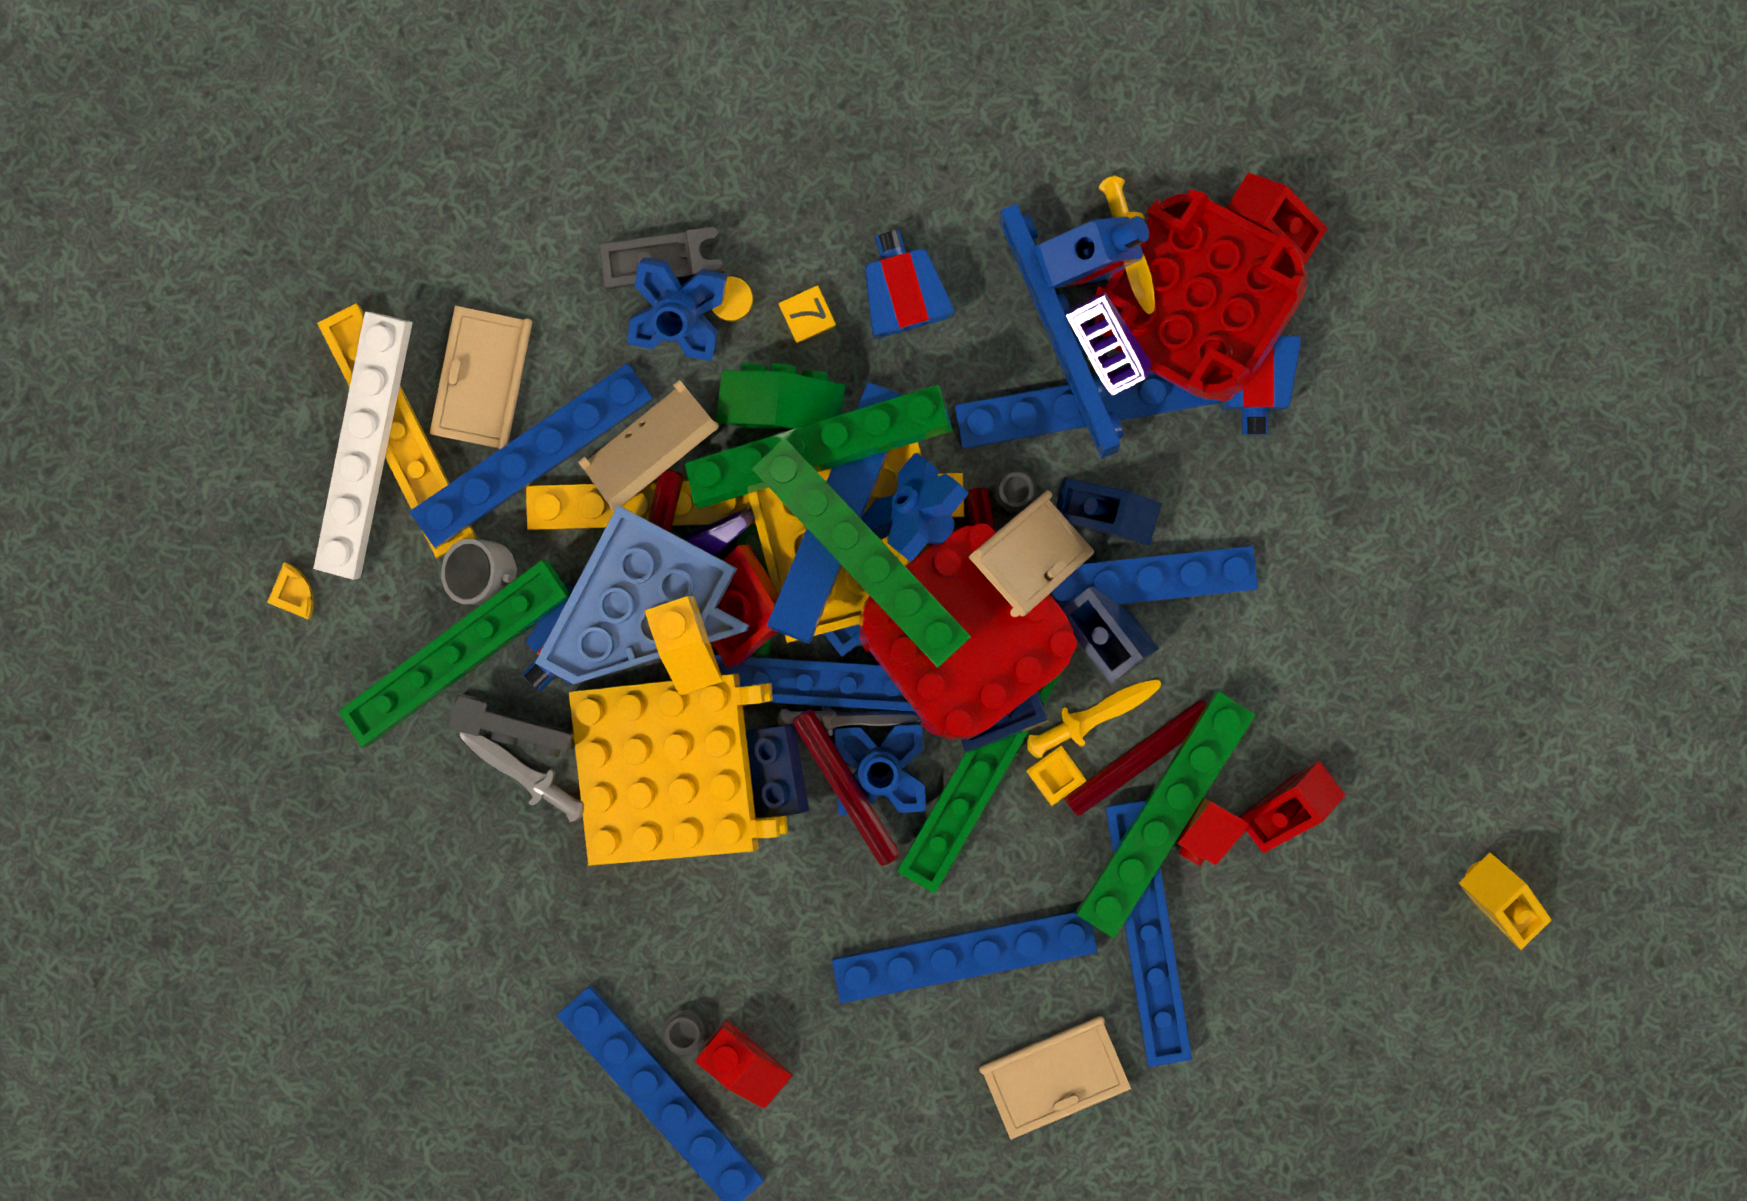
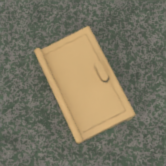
(487, 363)
(649, 446)
(1028, 550)
(1052, 1071)

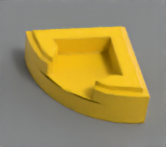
(292, 592)

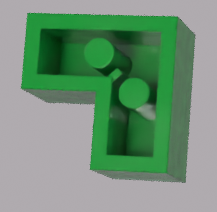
(777, 397)

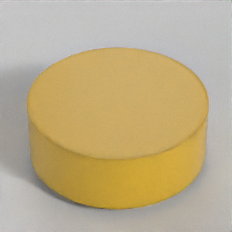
(736, 301)

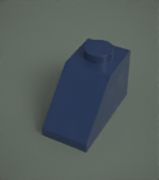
(1108, 510)
(1108, 634)

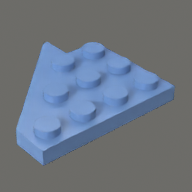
(628, 573)

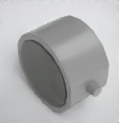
(477, 570)

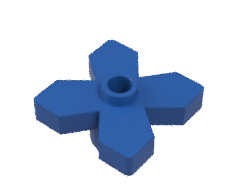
(676, 309)
(918, 510)
(897, 750)

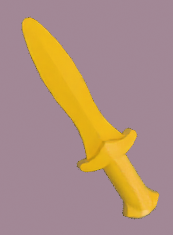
(1138, 273)
(1080, 723)

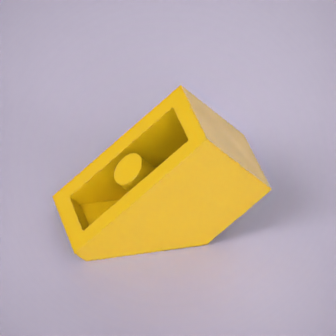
(684, 644)
(1505, 900)

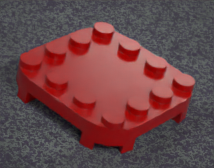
(1217, 293)
(994, 668)

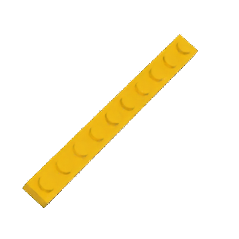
(585, 507)

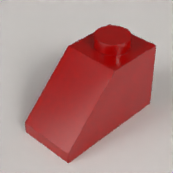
(1278, 211)
(1293, 807)
(1210, 833)
(742, 1065)

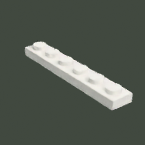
(362, 445)

